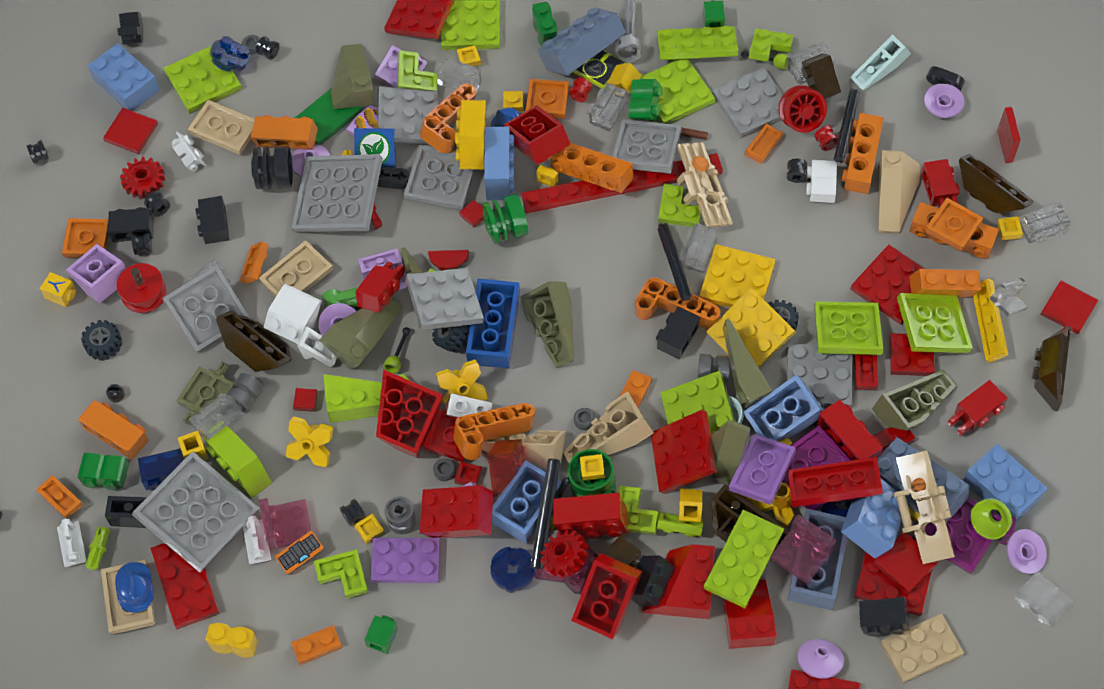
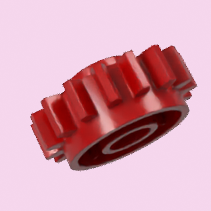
(142, 177)
(564, 554)

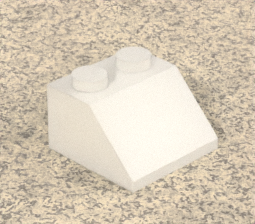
(291, 313)

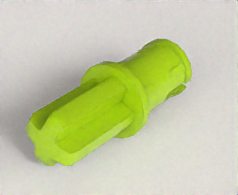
(97, 548)

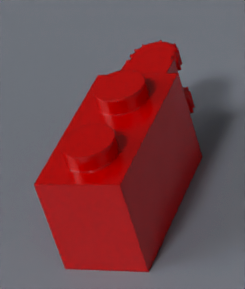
(939, 182)
(379, 287)
(979, 407)

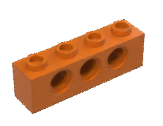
(593, 167)
(855, 179)
(984, 235)

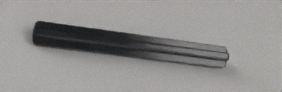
(846, 126)
(674, 262)
(545, 511)

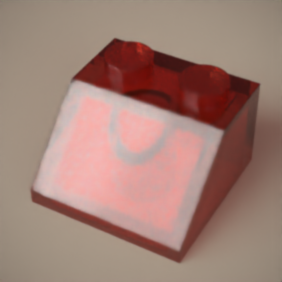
(504, 463)

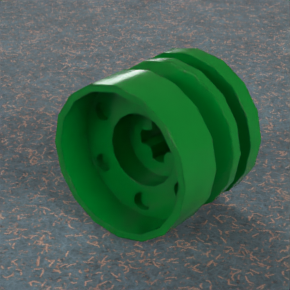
(504, 219)
(585, 488)

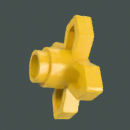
(462, 382)
(309, 441)
(781, 506)

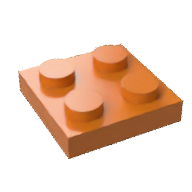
(549, 96)
(954, 224)
(83, 235)

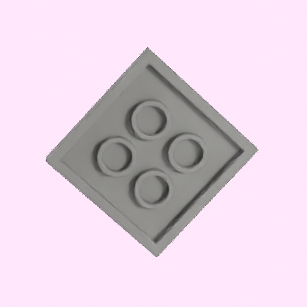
(749, 102)
(405, 111)
(648, 145)
(438, 179)
(444, 298)
(199, 304)
(824, 374)

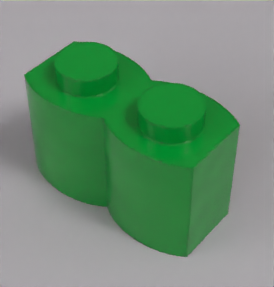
(544, 22)
(644, 100)
(103, 470)

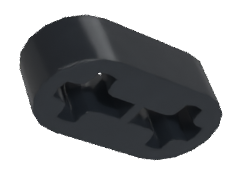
(938, 75)
(391, 178)

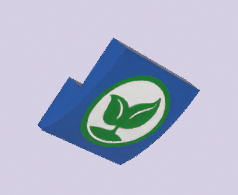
(376, 141)

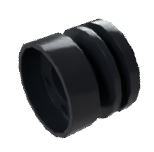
(270, 168)

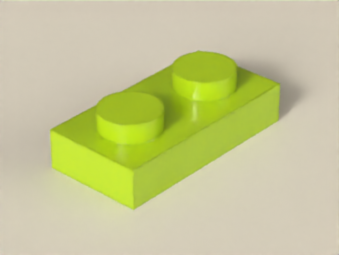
(670, 523)

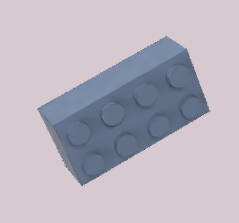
(581, 41)
(955, 489)
(823, 586)

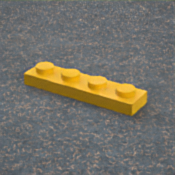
(990, 323)

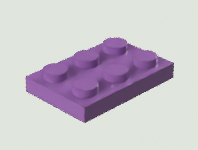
(762, 469)
(405, 560)

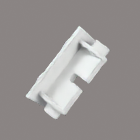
(193, 157)
(461, 405)
(255, 541)
(71, 543)

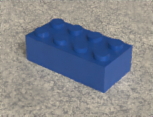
(492, 340)

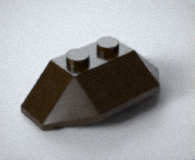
(991, 187)
(252, 342)
(1051, 367)
(727, 509)

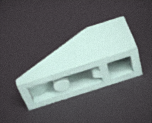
(881, 63)

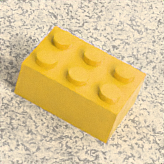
(471, 134)

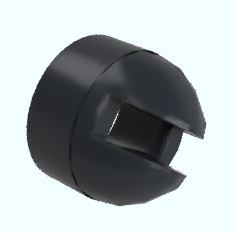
(115, 396)

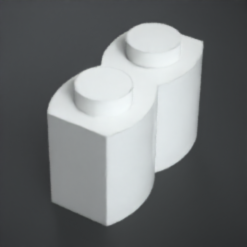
(822, 181)

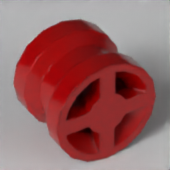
(580, 90)
(826, 138)

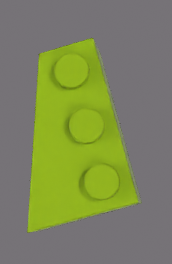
(351, 398)
(239, 461)

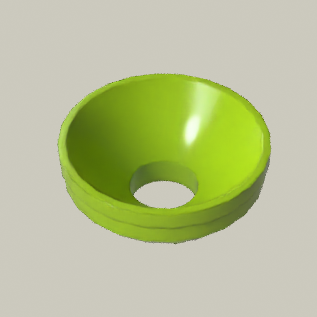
(985, 524)

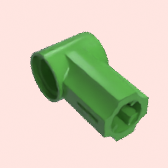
(335, 296)

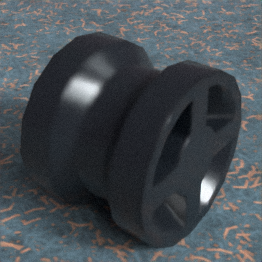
(267, 48)
(37, 151)
(796, 170)
(156, 203)
(142, 244)
(352, 512)

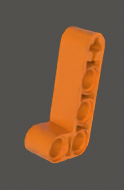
(436, 125)
(660, 299)
(491, 424)

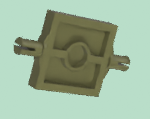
(204, 388)

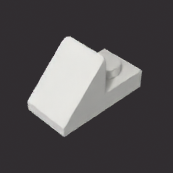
(311, 347)

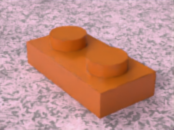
(253, 263)
(637, 386)
(59, 497)
(316, 645)

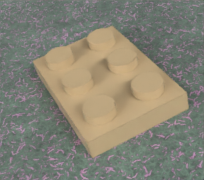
(222, 127)
(298, 269)
(117, 617)
(922, 648)

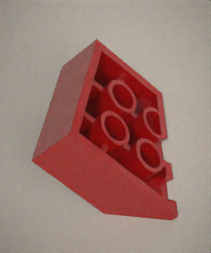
(405, 413)
(685, 590)

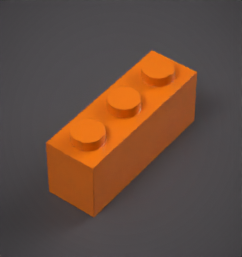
(284, 131)
(945, 282)
(113, 429)

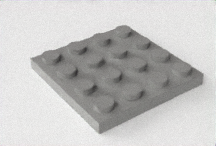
(337, 193)
(195, 511)

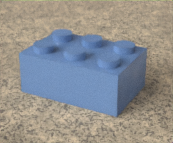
(123, 77)
(499, 163)
(784, 411)
(1005, 479)
(519, 503)
(873, 521)

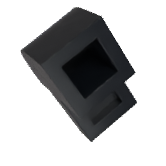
(130, 27)

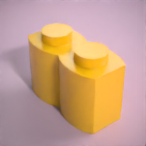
(236, 640)

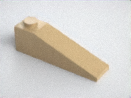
(897, 185)
(615, 430)
(539, 447)

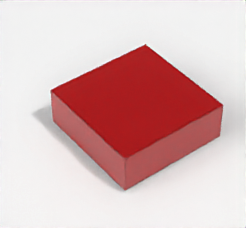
(472, 213)
(305, 399)
(467, 473)

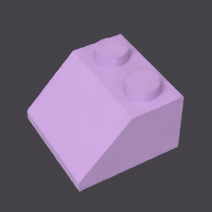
(97, 273)

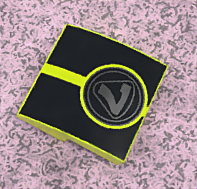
(599, 68)

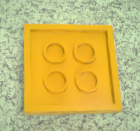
(733, 274)
(757, 325)

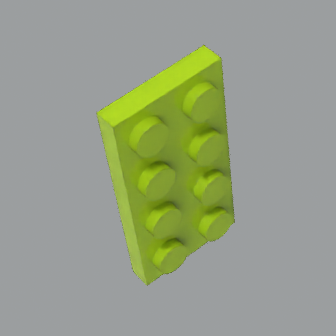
(697, 42)
(743, 559)

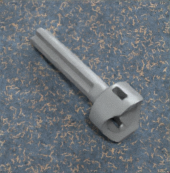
(629, 47)

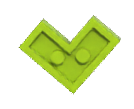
(766, 40)
(409, 76)
(672, 209)
(638, 519)
(344, 567)

